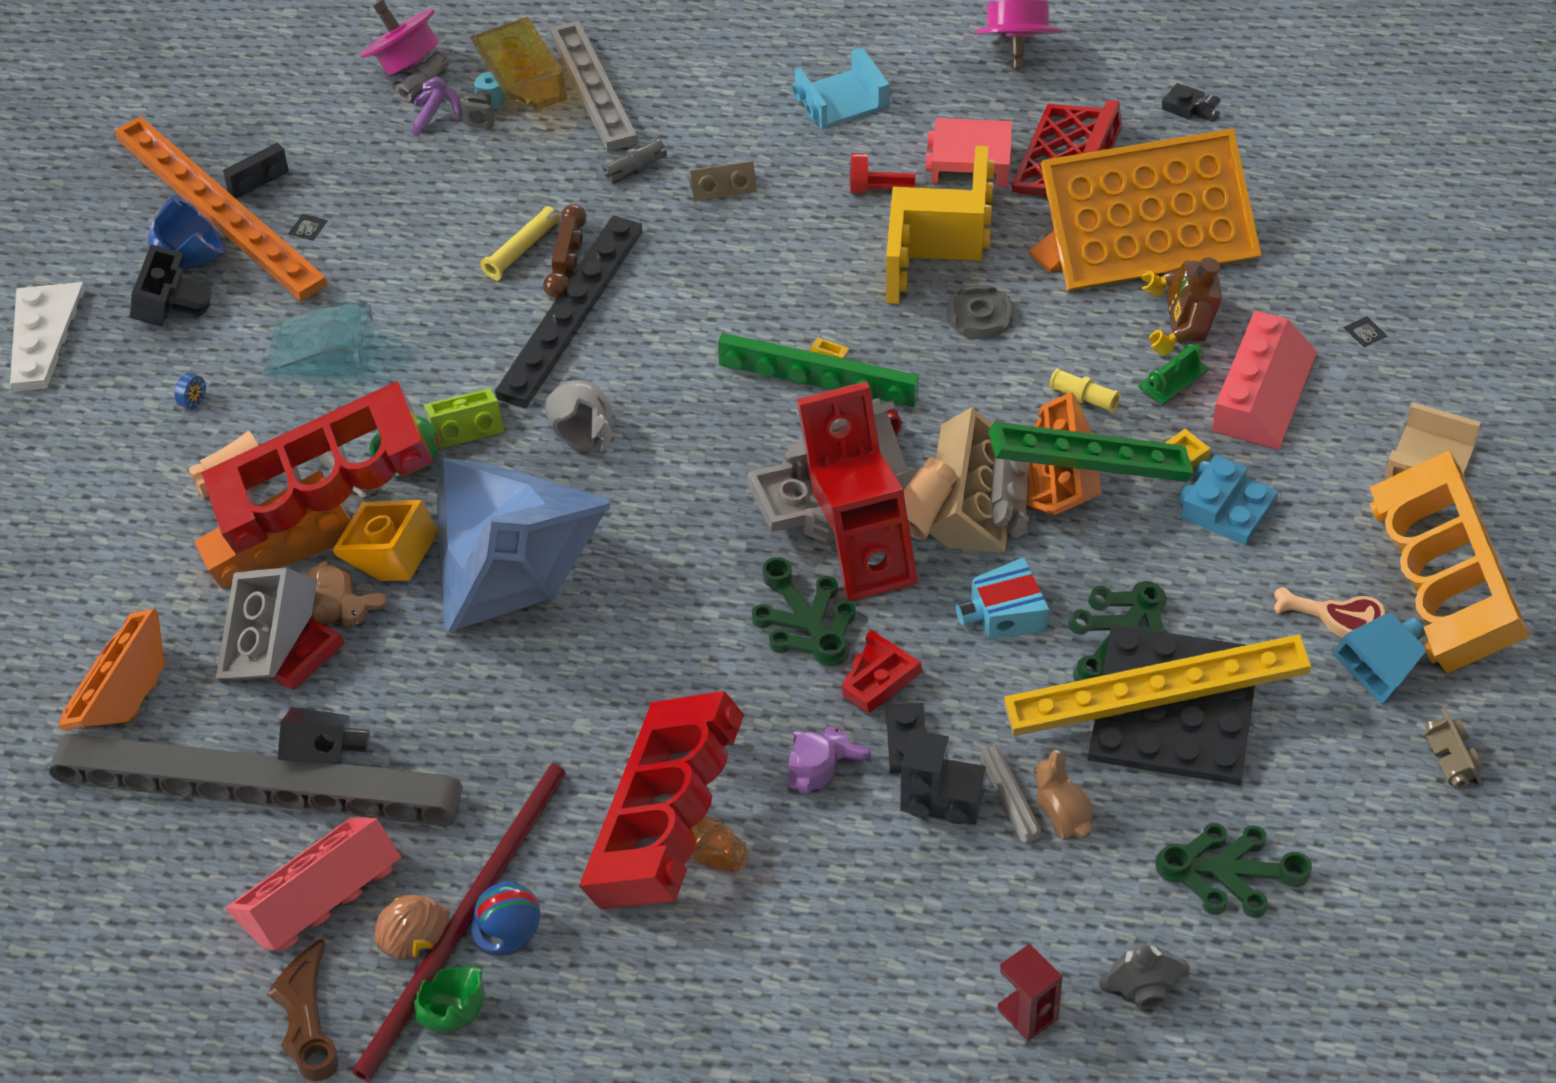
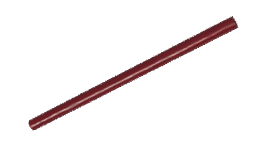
(458, 923)

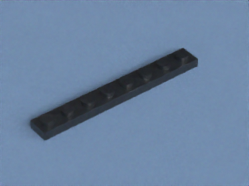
(568, 312)

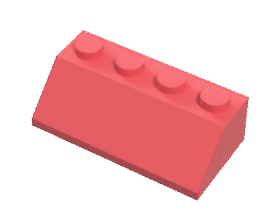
(1264, 382)
(315, 883)

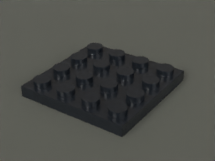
(1182, 738)

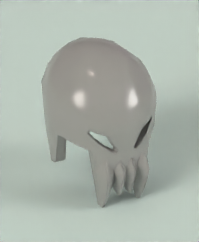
(579, 414)

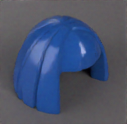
(186, 231)

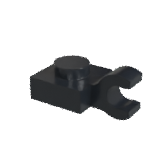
(1189, 101)

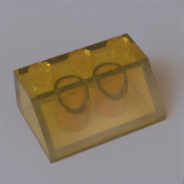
(522, 63)

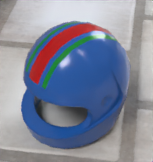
(507, 913)

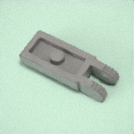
(1010, 496)

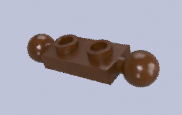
(564, 257)

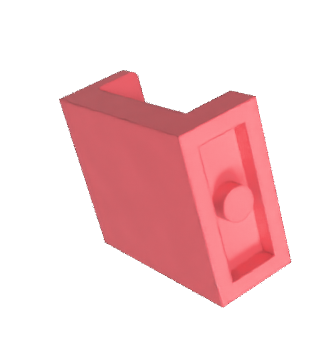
(955, 144)

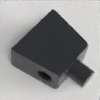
(304, 738)

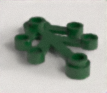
(1140, 607)
(804, 617)
(1228, 868)

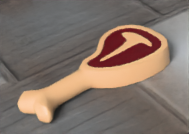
(1337, 616)

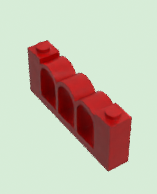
(400, 451)
(654, 874)

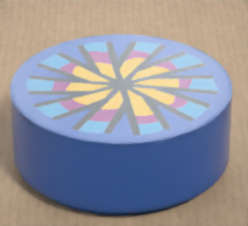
(190, 391)

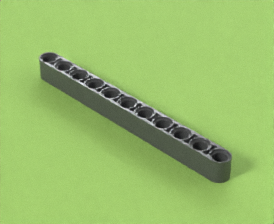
(256, 779)

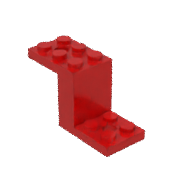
(857, 491)

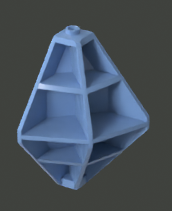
(506, 538)

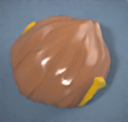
(410, 925)

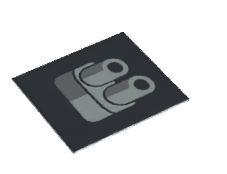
(308, 227)
(1365, 331)

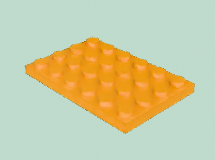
(1149, 208)

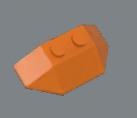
(1056, 487)
(119, 676)

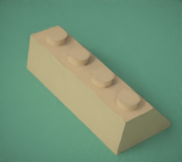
(967, 511)

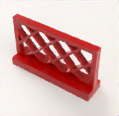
(1100, 136)

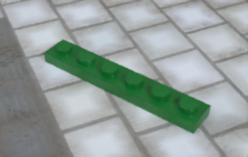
(816, 369)
(1090, 451)

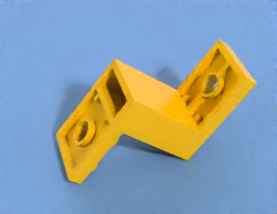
(938, 224)

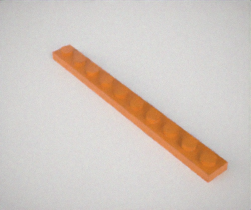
(221, 209)

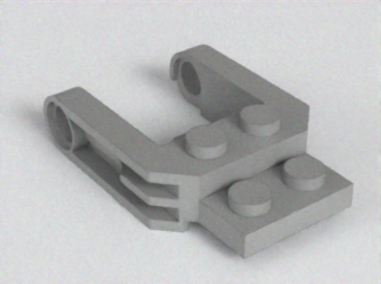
(787, 496)

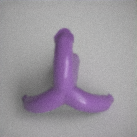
(434, 93)

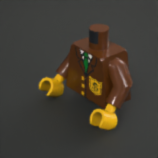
(1192, 301)

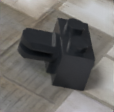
(162, 287)

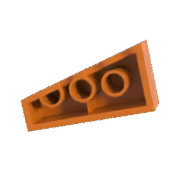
(312, 535)

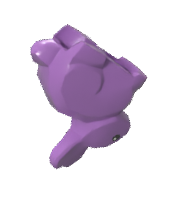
(816, 756)

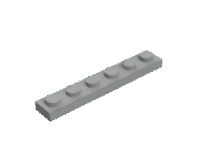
(593, 86)

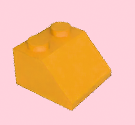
(387, 538)

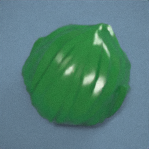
(450, 999)

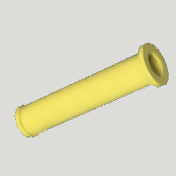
(519, 244)

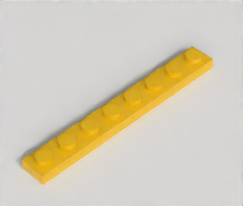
(1157, 685)

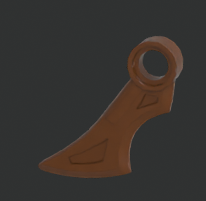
(298, 995)

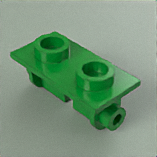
(1175, 375)

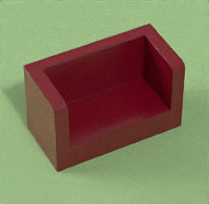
(1037, 995)

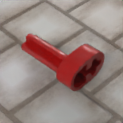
(862, 179)

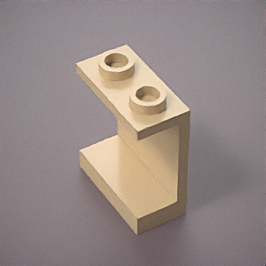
(1430, 434)

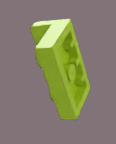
(465, 417)

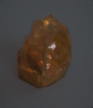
(718, 846)

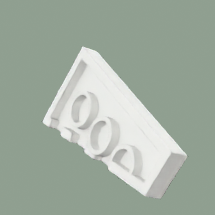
(39, 332)

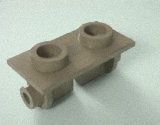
(723, 180)
(1461, 763)

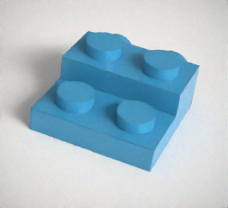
(1226, 500)

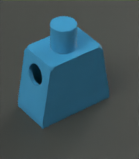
(1382, 653)

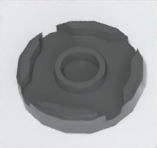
(979, 321)

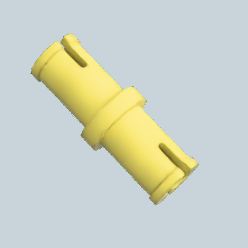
(1085, 390)

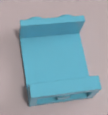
(845, 94)

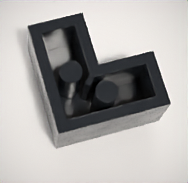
(939, 785)

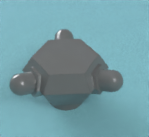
(1145, 975)

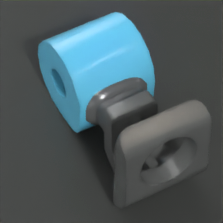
(486, 97)

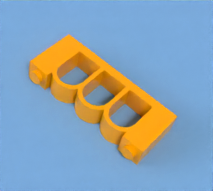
(1475, 629)

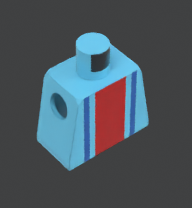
(1006, 602)

